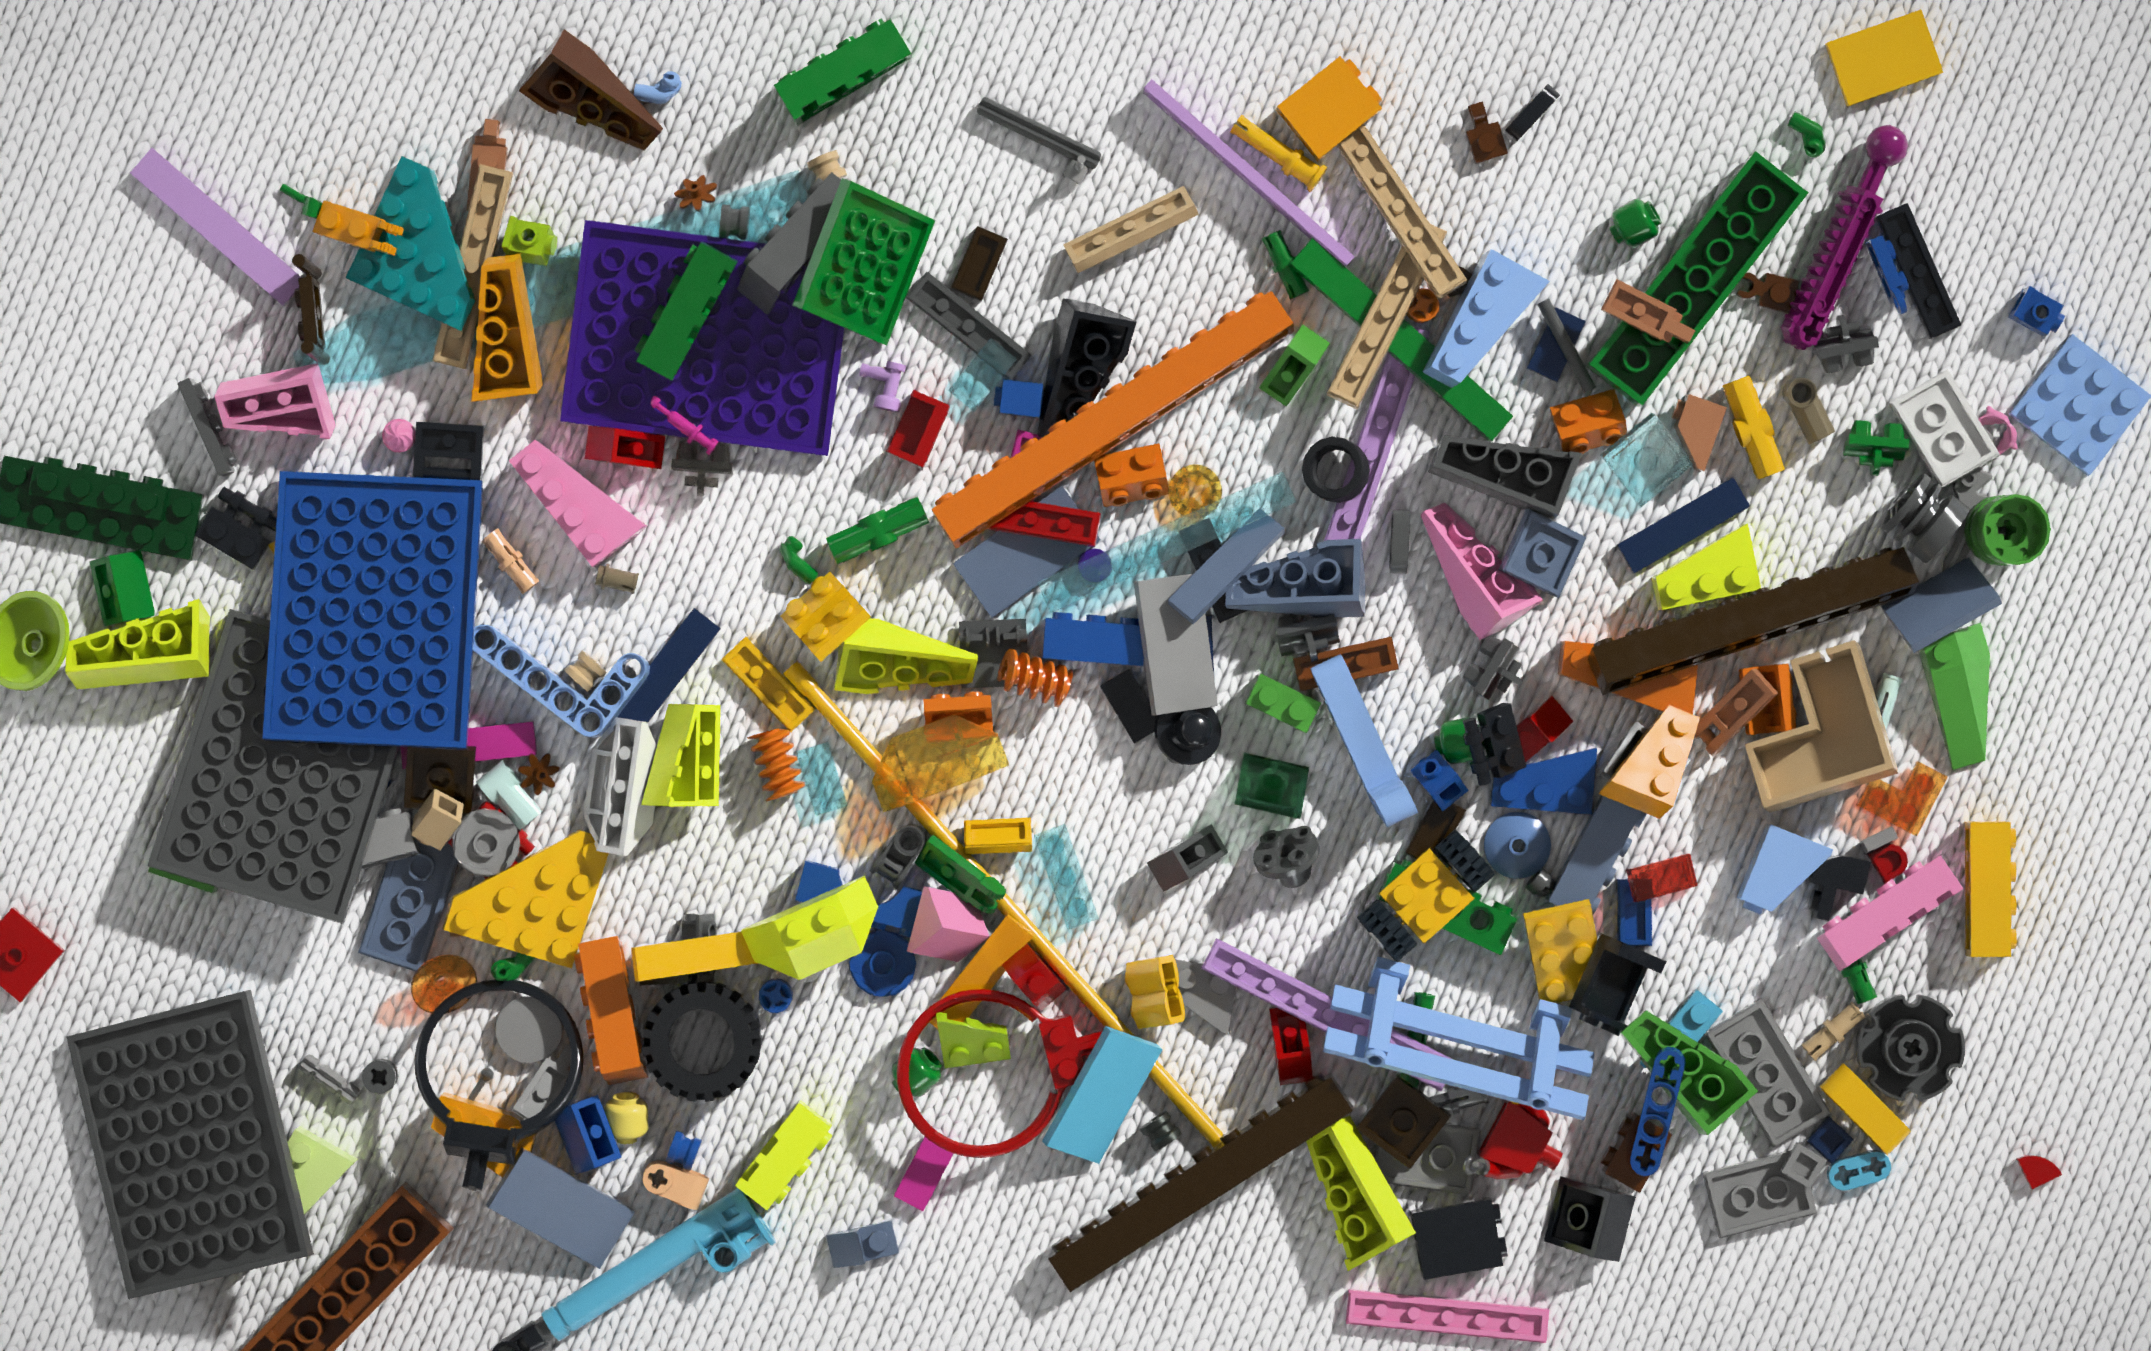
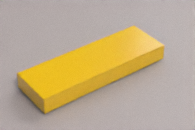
(768, 684)

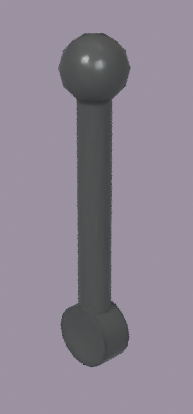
(486, 1075)

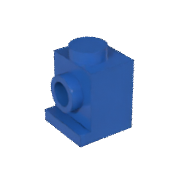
(2025, 312)

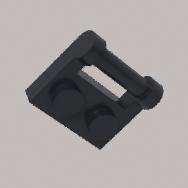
(448, 442)

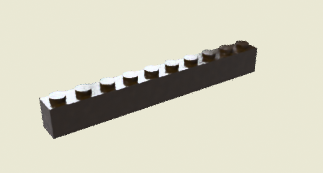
(1752, 620)
(1200, 1181)

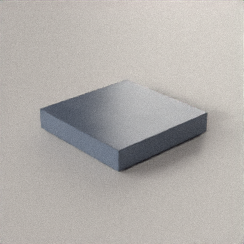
(1542, 553)

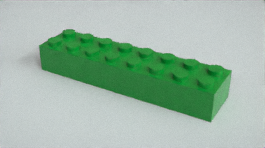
(1701, 274)

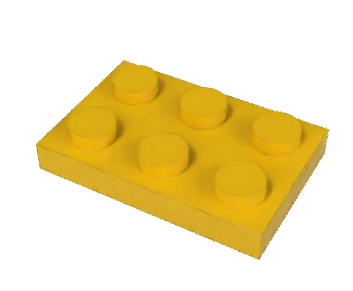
(1560, 947)

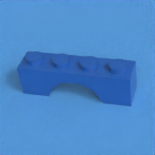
(896, 912)

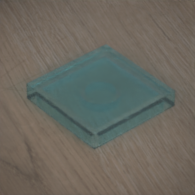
(1646, 459)

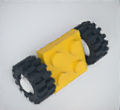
(1426, 895)

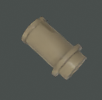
(616, 579)

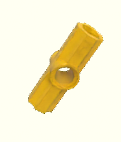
(1753, 427)

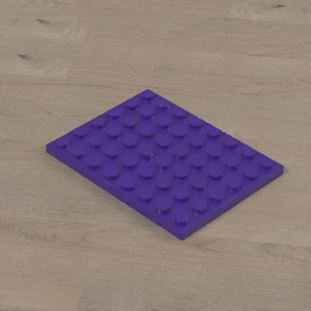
(746, 373)

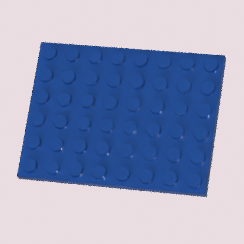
(373, 610)

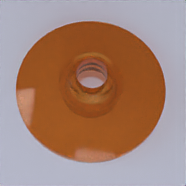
(430, 993)

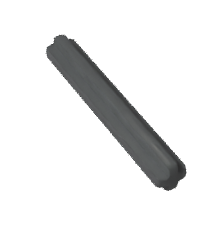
(1037, 132)

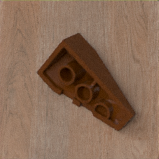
(581, 85)

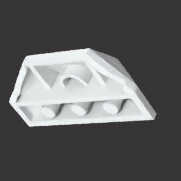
(617, 786)

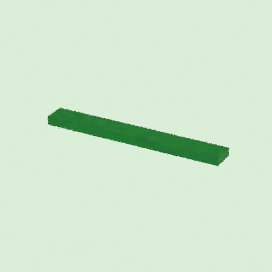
(1407, 347)

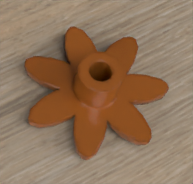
(696, 193)

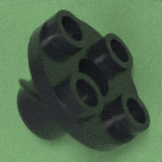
(1188, 735)

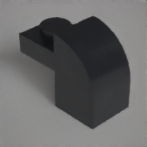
(1836, 873)

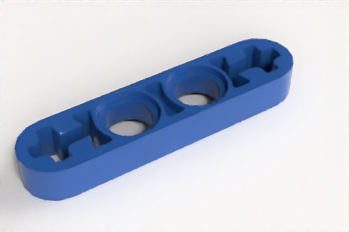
(1657, 1111)

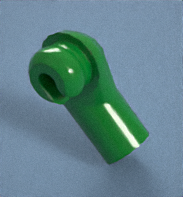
(1811, 133)
(794, 563)
(510, 968)

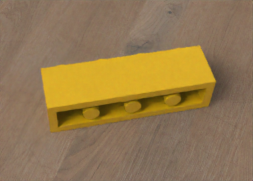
(1989, 889)

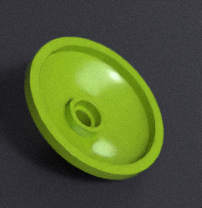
(31, 640)

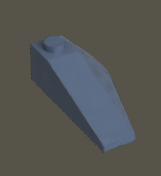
(1306, 583)

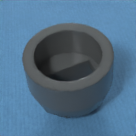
(1539, 882)

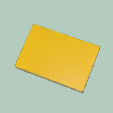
(1884, 58)

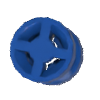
(773, 1000)
(683, 1150)

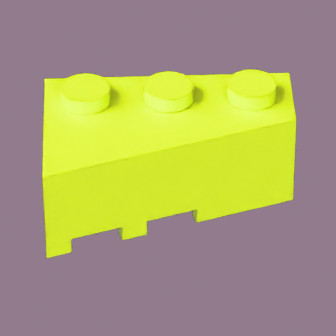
(1711, 573)
(686, 758)

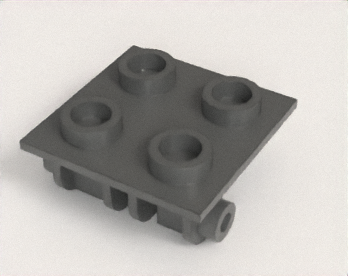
(990, 642)

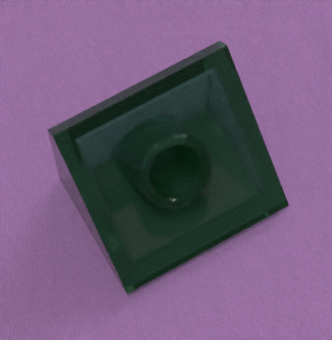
(1271, 785)

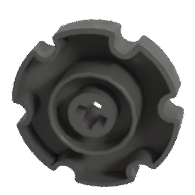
(1936, 1043)

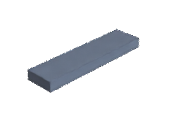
(1225, 568)

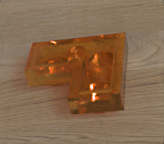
(1907, 806)

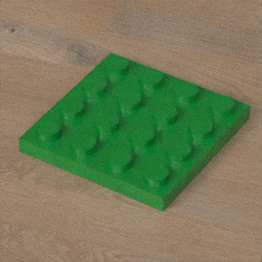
(864, 262)

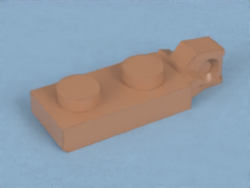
(488, 151)
(1645, 313)

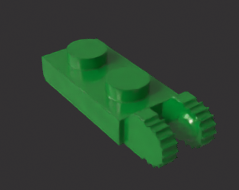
(960, 875)

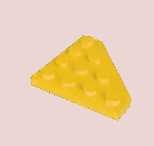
(535, 904)

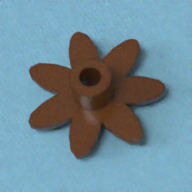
(538, 773)

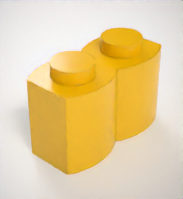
(1155, 992)

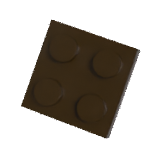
(440, 769)
(1403, 1121)

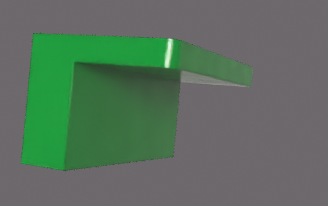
(122, 588)

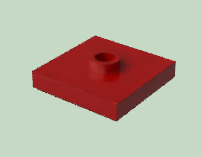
(24, 954)

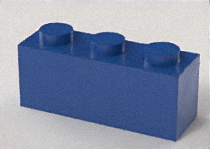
(1093, 640)

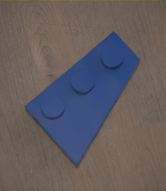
(1550, 785)

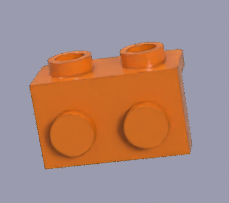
(1589, 422)
(1131, 475)
(972, 707)
(1780, 712)

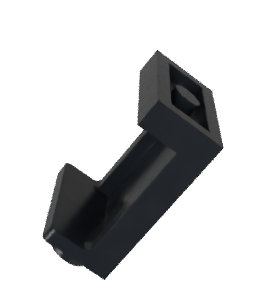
(1612, 983)
(1458, 1238)

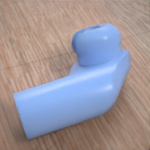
(661, 91)

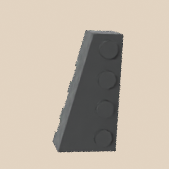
(788, 247)
(1508, 472)

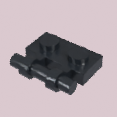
(233, 537)
(1500, 741)

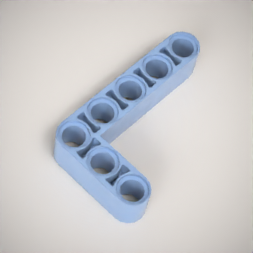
(556, 686)
(1363, 742)

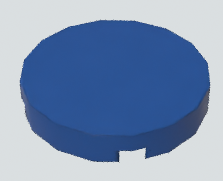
(884, 964)

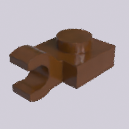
(1485, 139)

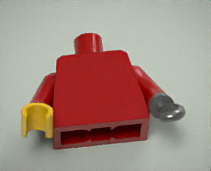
(1515, 1144)

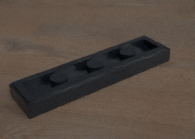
(1920, 271)

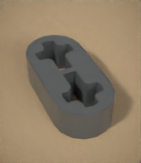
(1399, 542)

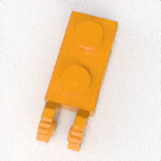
(354, 228)

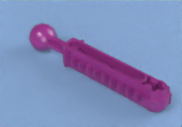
(1842, 241)

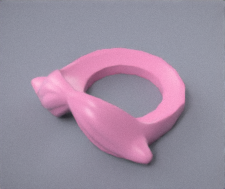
(2009, 436)

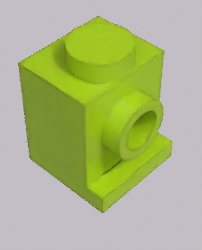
(534, 251)

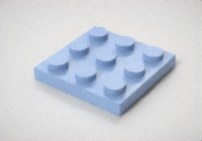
(2080, 404)

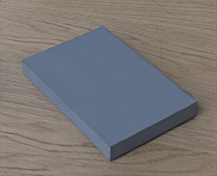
(1942, 605)

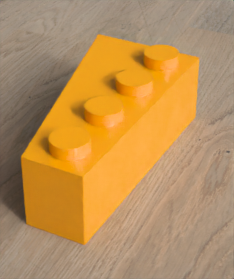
(505, 335)

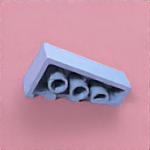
(1484, 312)

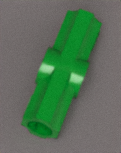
(877, 530)

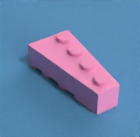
(580, 508)

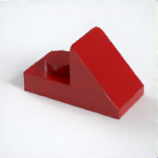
(1542, 727)

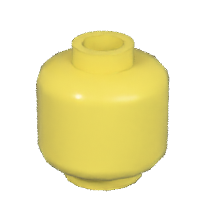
(627, 1116)

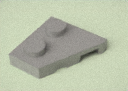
(1206, 994)

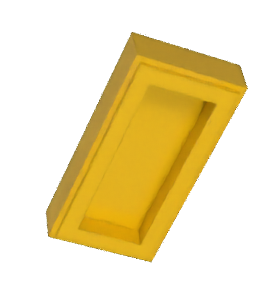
(997, 836)

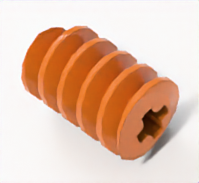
(1035, 676)
(777, 763)

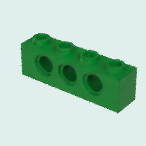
(1491, 936)

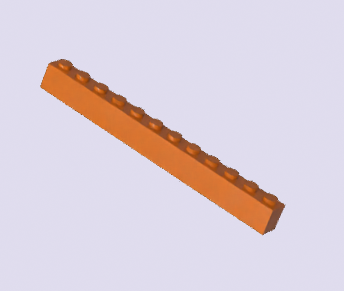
(1113, 418)

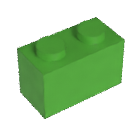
(1282, 703)

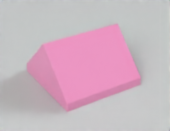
(946, 926)

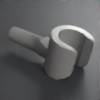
(1076, 170)

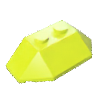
(815, 931)

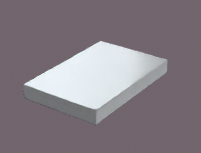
(1944, 429)

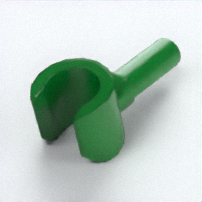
(311, 205)

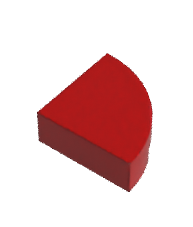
(2037, 1170)

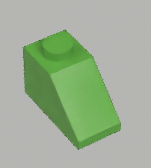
(1294, 365)

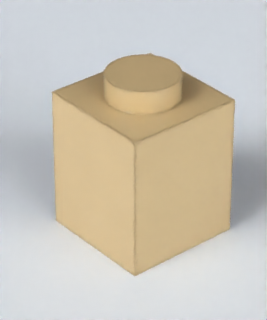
(437, 819)

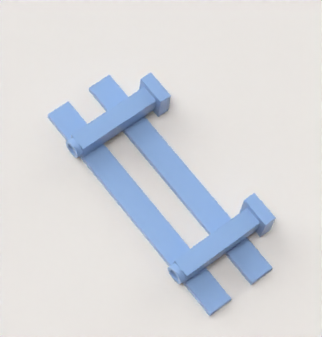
(1385, 1011)

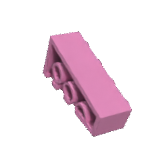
(1889, 912)

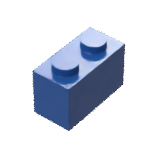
(587, 1135)

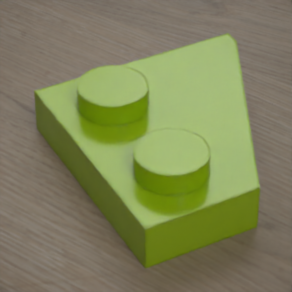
(971, 1041)

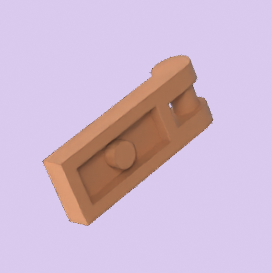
(1735, 711)

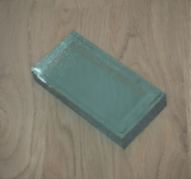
(982, 375)
(821, 778)

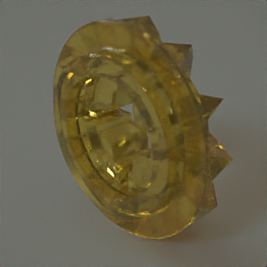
(1200, 476)

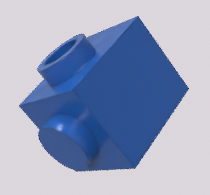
(1439, 780)

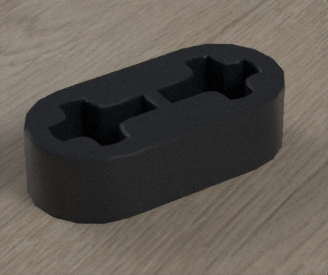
(1532, 112)

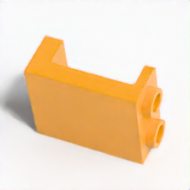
(1329, 107)

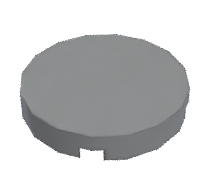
(486, 842)
(528, 1030)

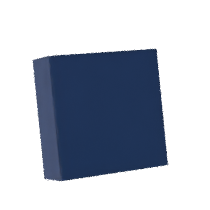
(1829, 1139)

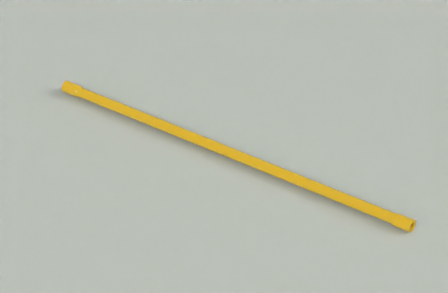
(808, 687)

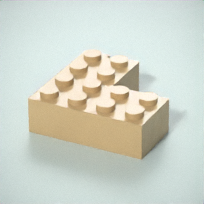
(1840, 744)

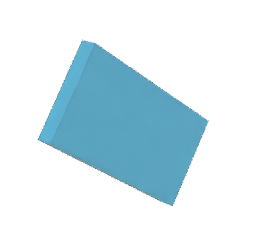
(1102, 1095)

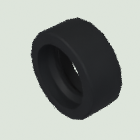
(1313, 458)

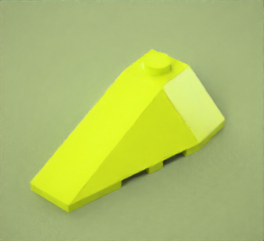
(893, 656)

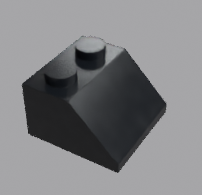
(1589, 1219)

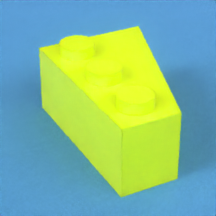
(785, 1156)

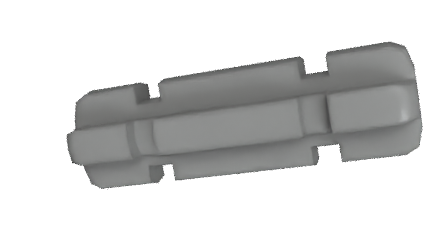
(329, 1079)

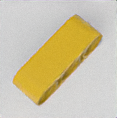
(1865, 1109)

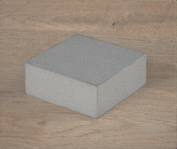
(1878, 840)
(1803, 1165)

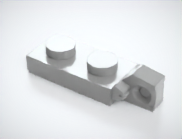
(544, 1086)

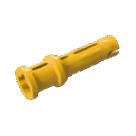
(1292, 162)

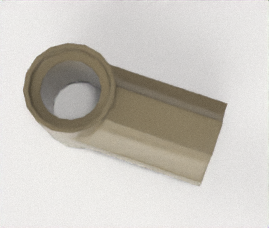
(1808, 413)

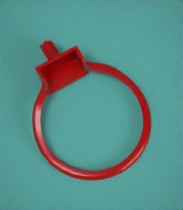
(1063, 1054)

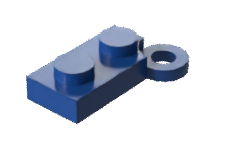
(1893, 282)

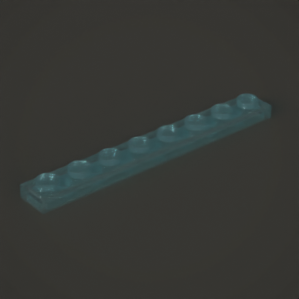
(1166, 542)

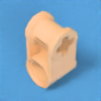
(681, 1187)

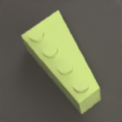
(316, 1165)

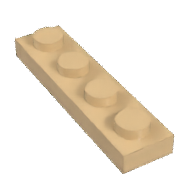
(1130, 229)

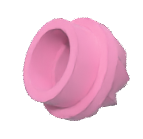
(398, 435)

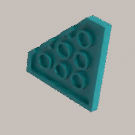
(427, 263)

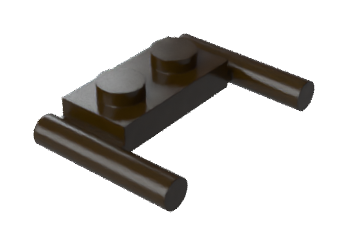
(309, 300)

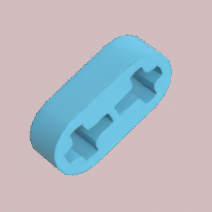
(1856, 1162)

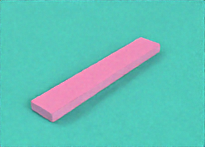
(1447, 1316)

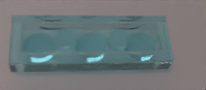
(1066, 876)

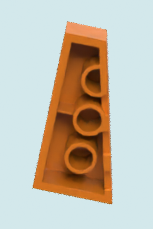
(1672, 689)
(610, 1010)

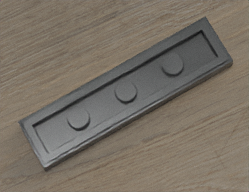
(963, 320)

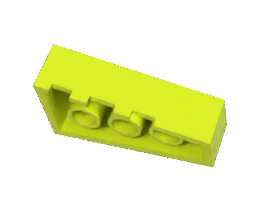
(1357, 1193)

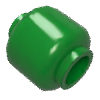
(1635, 223)
(1451, 742)
(923, 1071)

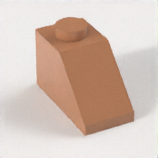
(1697, 427)

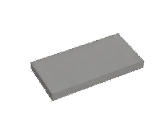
(1173, 650)
(1785, 1094)

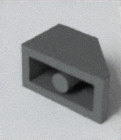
(1187, 858)

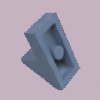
(862, 1244)

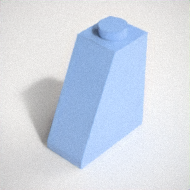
(1779, 867)

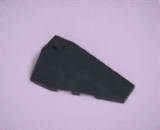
(1082, 356)

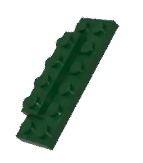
(99, 506)

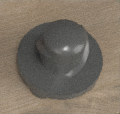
(1287, 855)

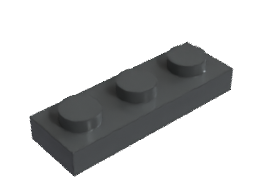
(208, 426)

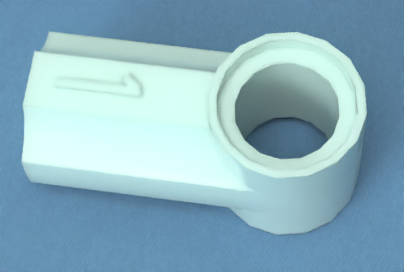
(504, 789)

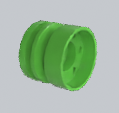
(2025, 526)

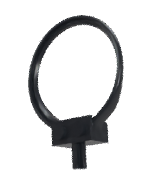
(484, 1142)

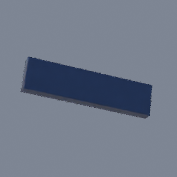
(1683, 525)
(671, 666)

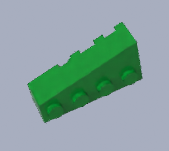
(842, 71)

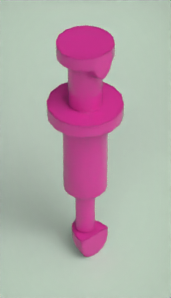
(686, 426)

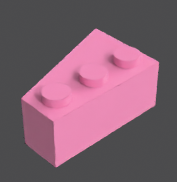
(278, 401)

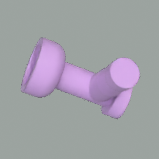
(891, 376)

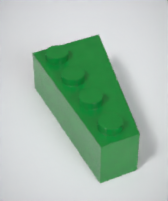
(686, 310)

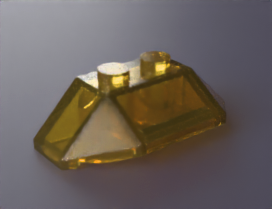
(935, 760)

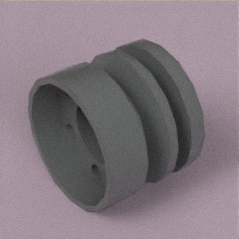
(1924, 517)

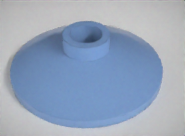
(1499, 843)

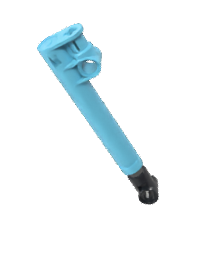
(720, 1225)

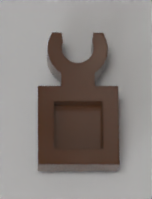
(1773, 293)

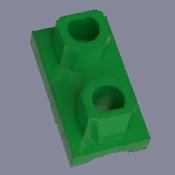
(1876, 450)

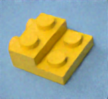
(825, 615)

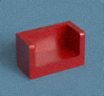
(918, 429)

